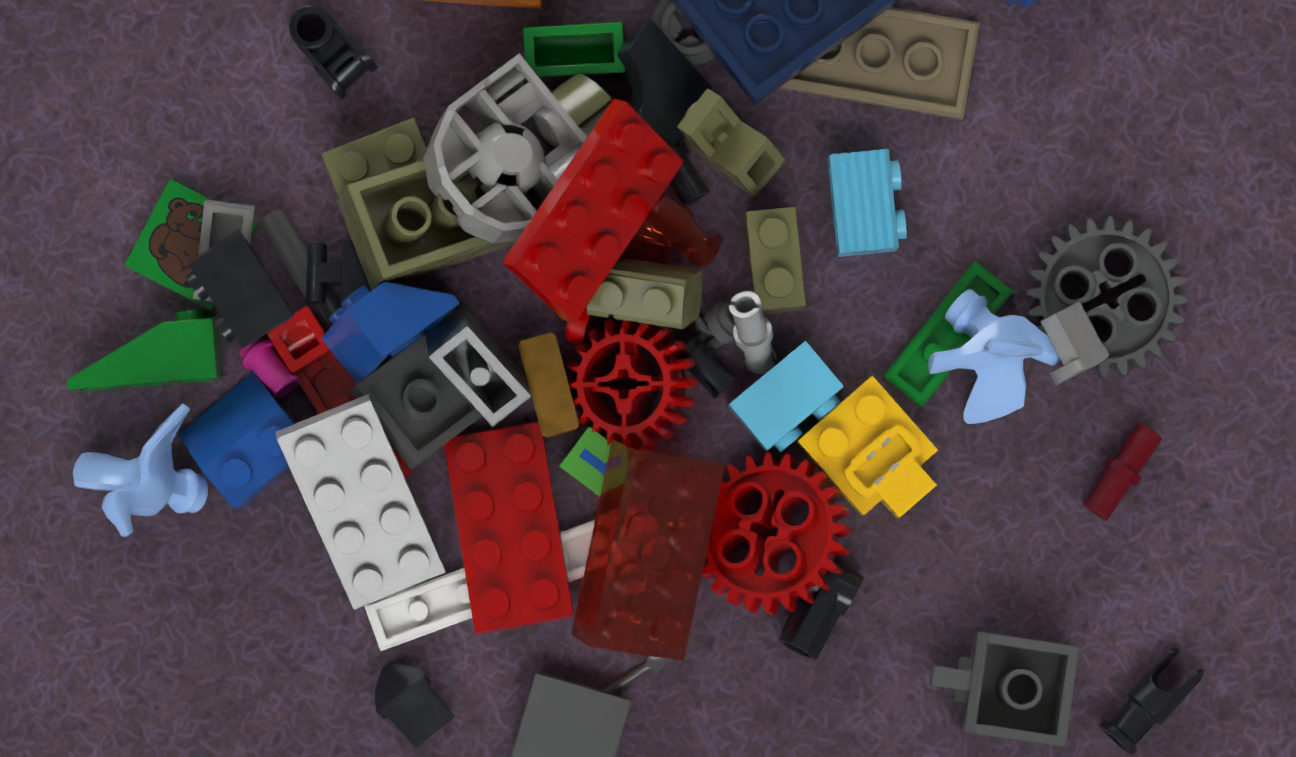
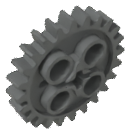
(1085, 257)

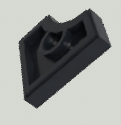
(660, 79)

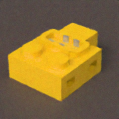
(872, 451)

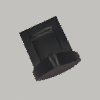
(410, 702)

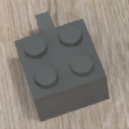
(1013, 687)

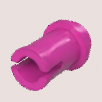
(269, 367)

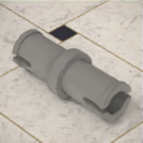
(752, 332)

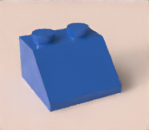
(383, 324)
(239, 443)

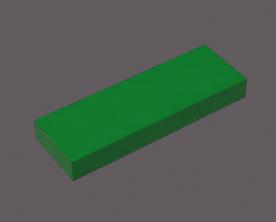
(910, 369)

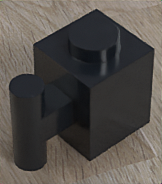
(322, 273)

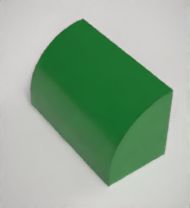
(574, 48)

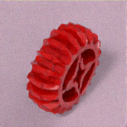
(633, 365)

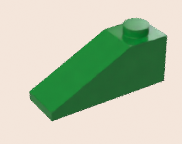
(164, 355)

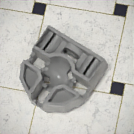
(501, 148)

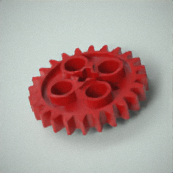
(812, 541)

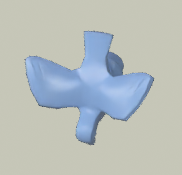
(995, 354)
(143, 483)

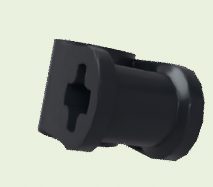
(332, 51)

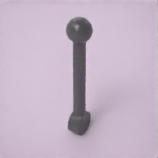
(651, 663)

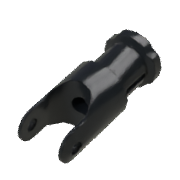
(1147, 706)

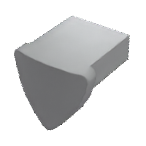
(1074, 342)

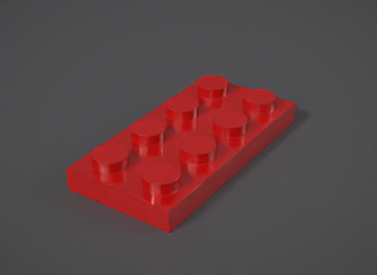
(593, 211)
(508, 528)

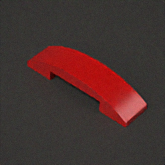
(319, 370)

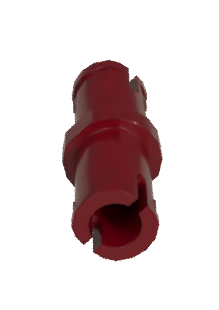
(1122, 471)

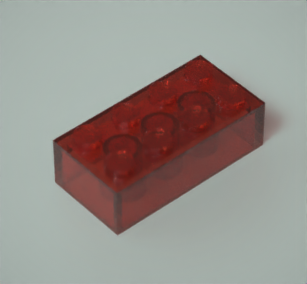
(647, 550)

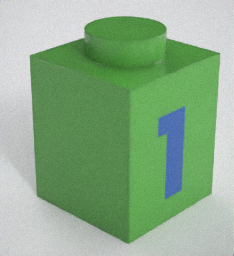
(588, 460)

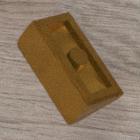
(548, 385)

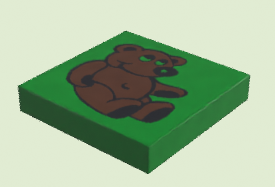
(172, 240)

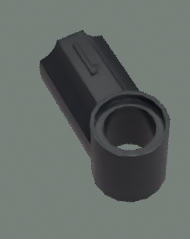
(812, 623)

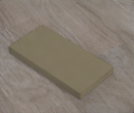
(899, 63)

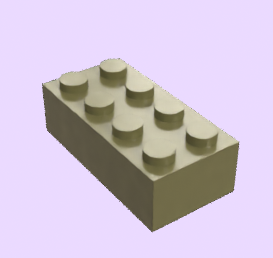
(407, 229)

